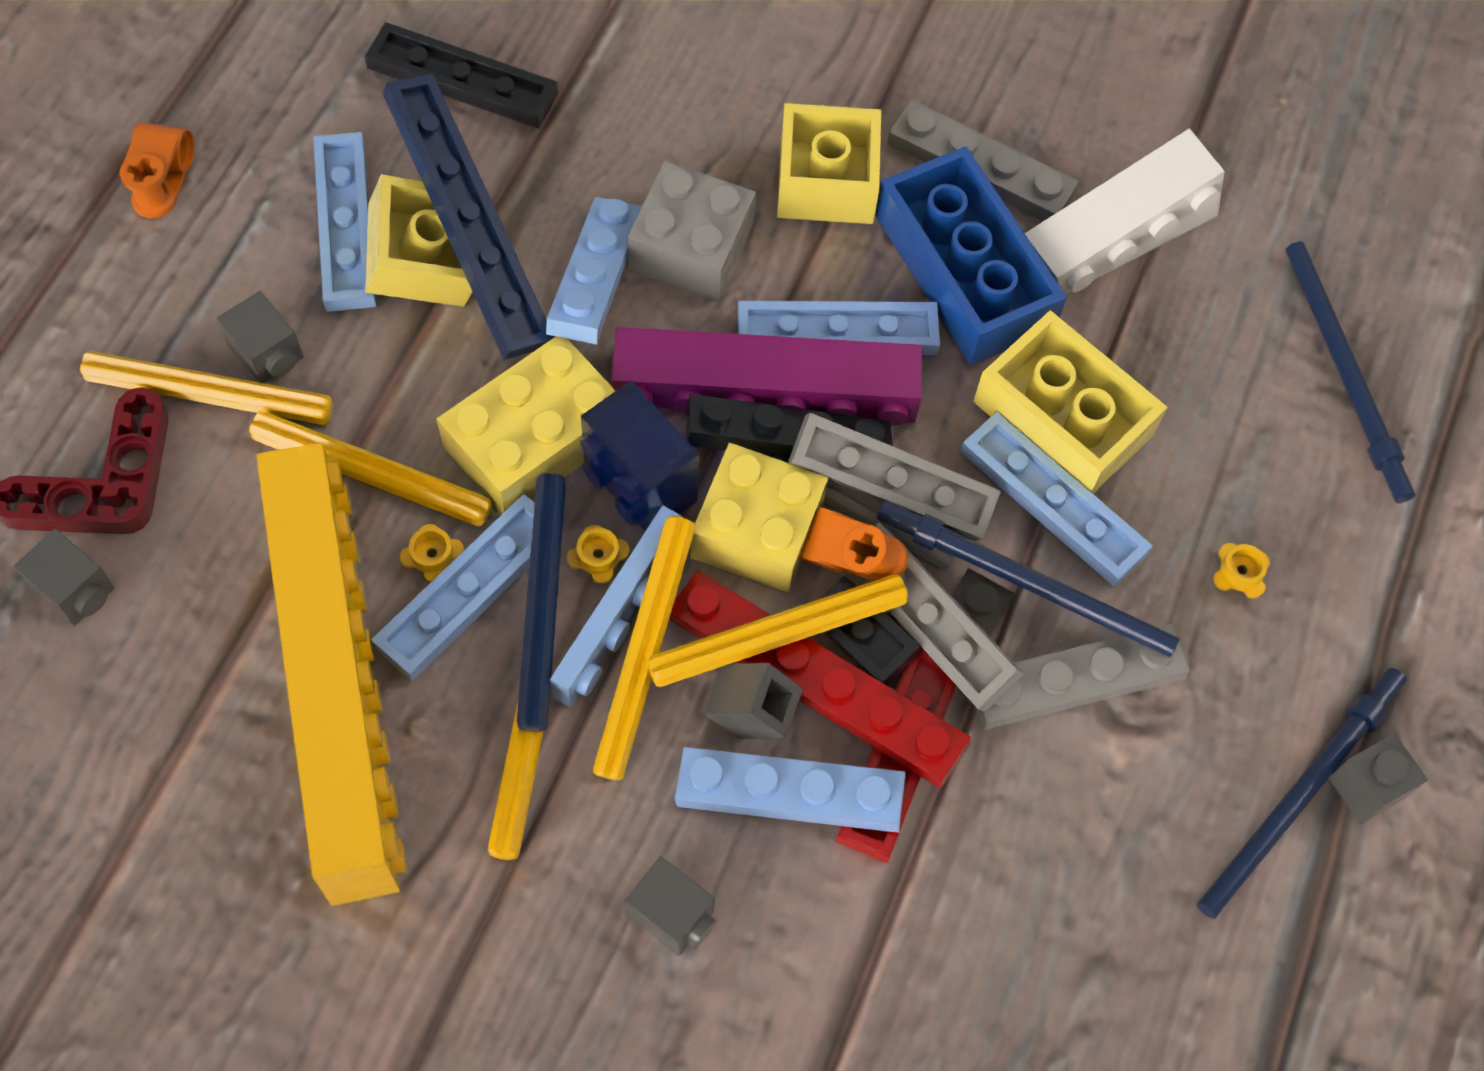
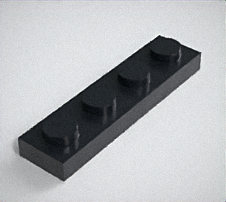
(463, 74)
(762, 427)

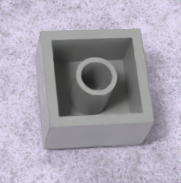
(691, 230)

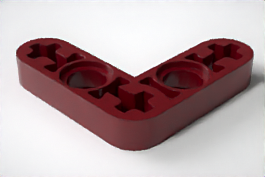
(114, 486)

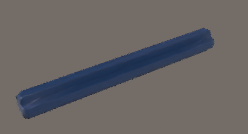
(541, 603)

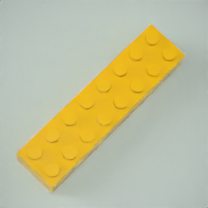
(330, 676)

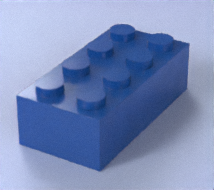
(967, 253)

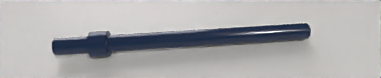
(1384, 451)
(930, 532)
(1363, 717)

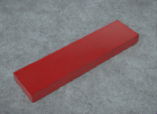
(931, 689)

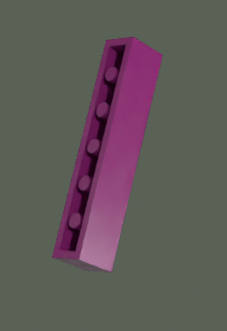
(774, 370)

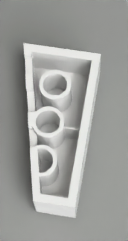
(1131, 213)

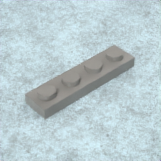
(1013, 174)
(894, 476)
(952, 636)
(1084, 677)

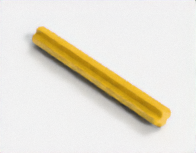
(207, 387)
(377, 470)
(777, 630)
(644, 642)

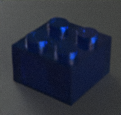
(638, 456)

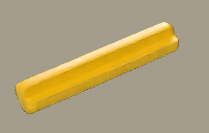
(514, 793)

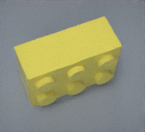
(1070, 401)
(524, 422)

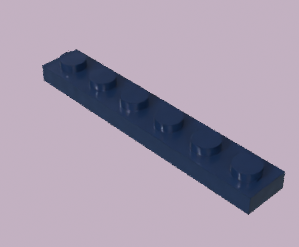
(467, 215)

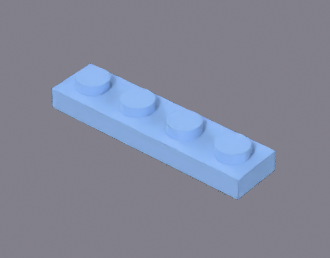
(342, 220)
(593, 272)
(842, 320)
(1056, 499)
(459, 592)
(608, 623)
(790, 789)

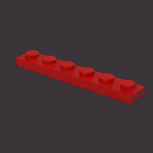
(833, 685)

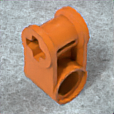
(157, 167)
(849, 547)

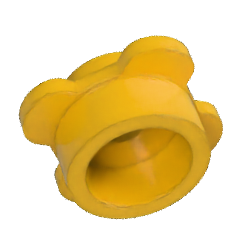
(430, 538)
(598, 539)
(1247, 557)

